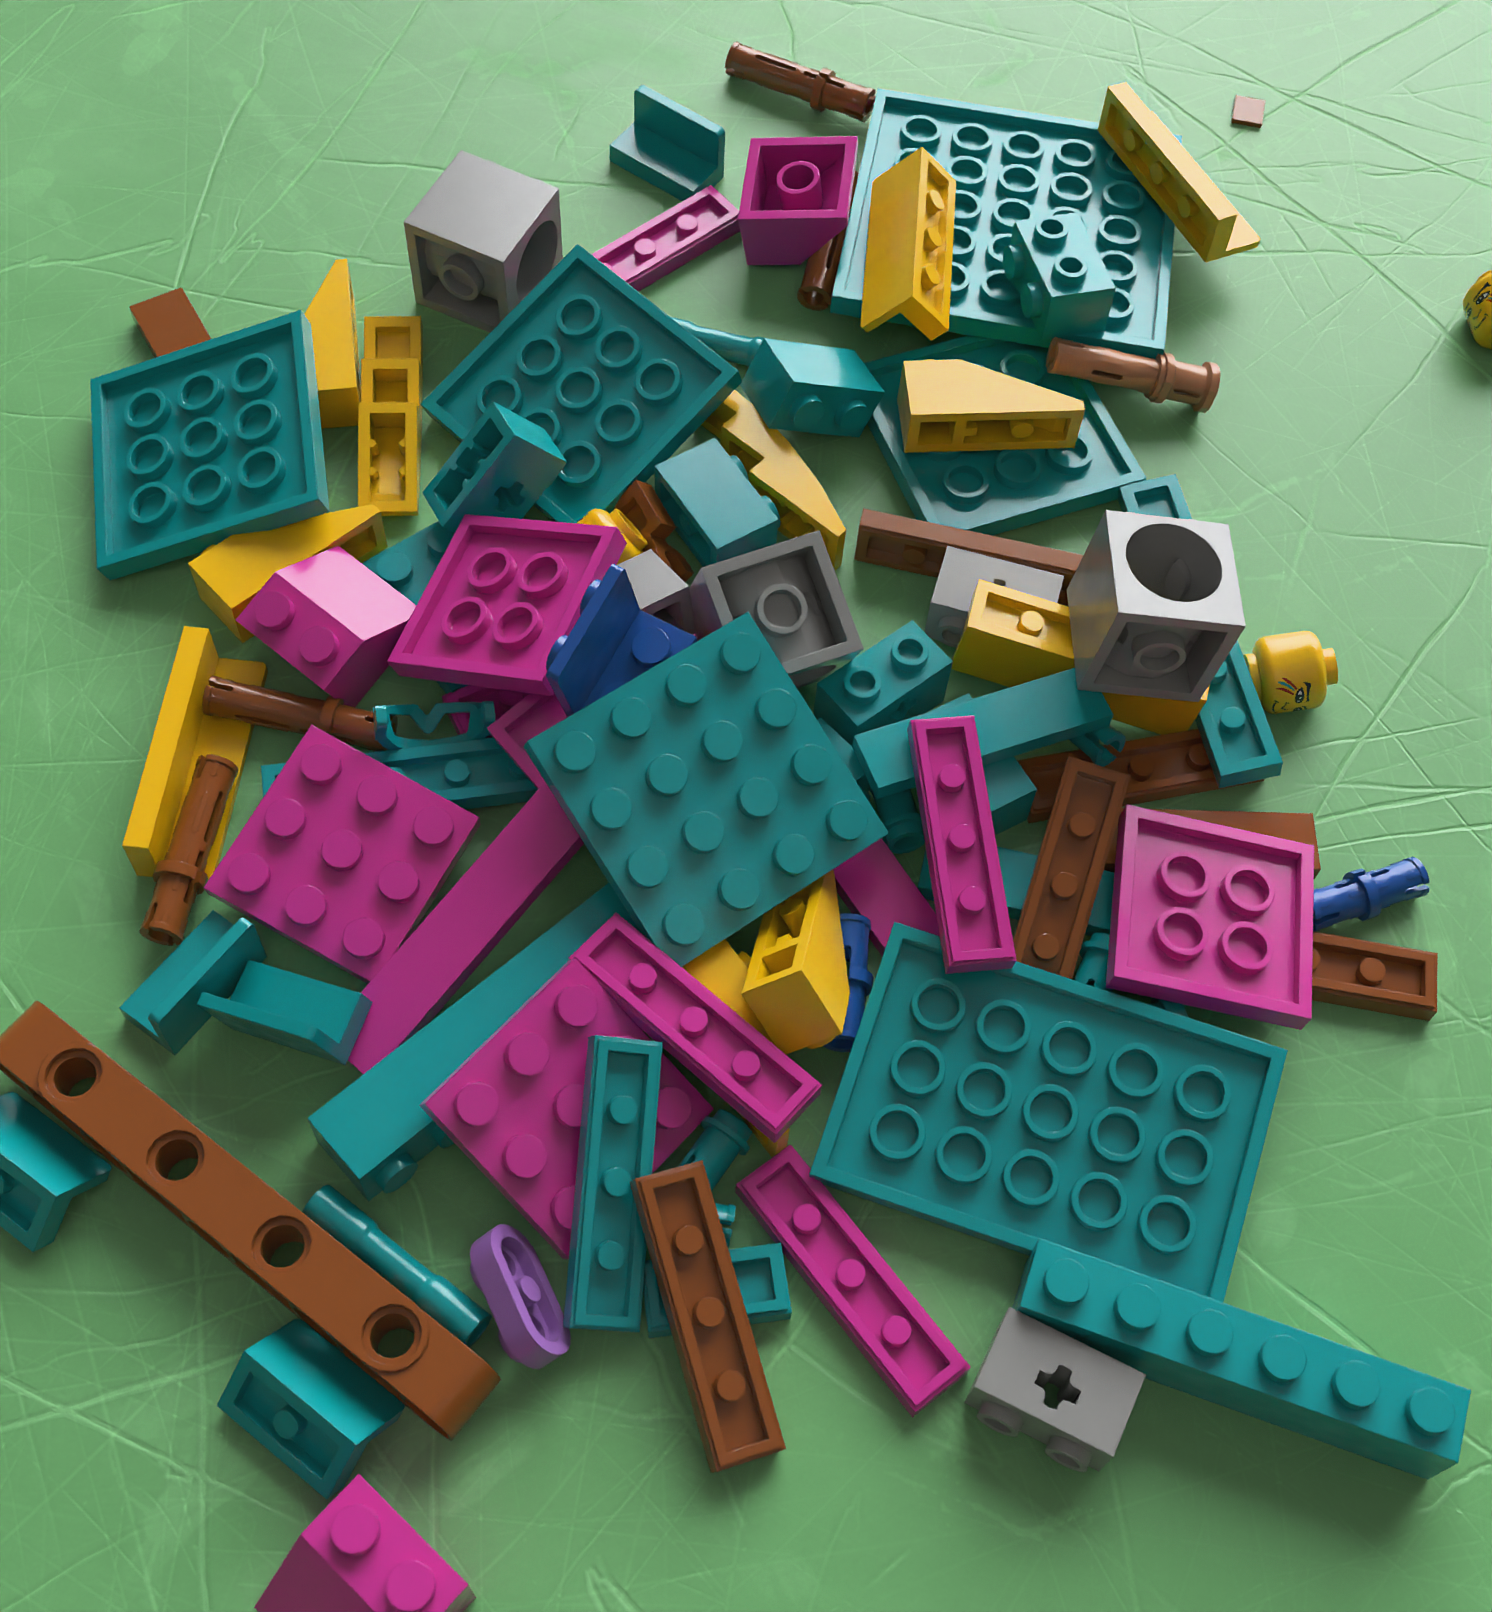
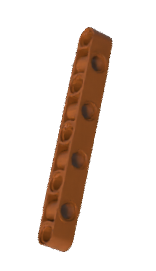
(246, 1220)

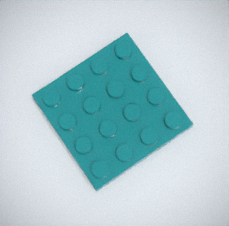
(595, 371)
(207, 445)
(1003, 488)
(706, 790)

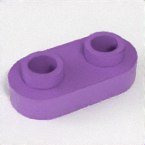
(519, 1297)

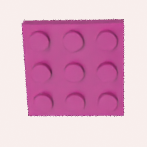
(503, 601)
(343, 855)
(1212, 917)
(521, 1099)

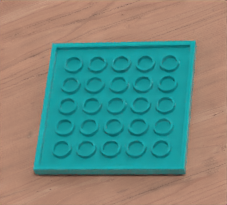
(1007, 171)

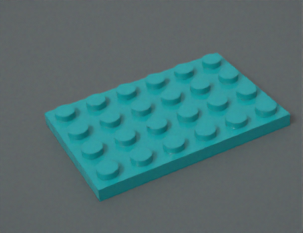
(1051, 1116)

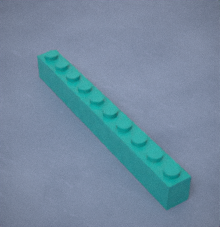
(376, 1122)

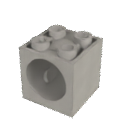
(482, 240)
(791, 599)
(1154, 606)

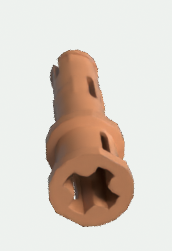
(1156, 378)

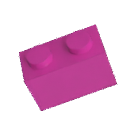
(795, 196)
(330, 621)
(363, 1560)

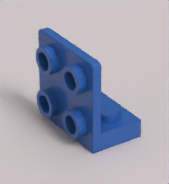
(609, 644)

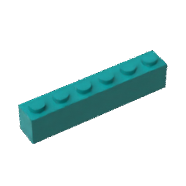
(1248, 1361)

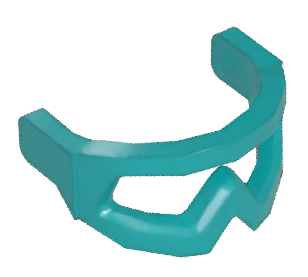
(481, 717)

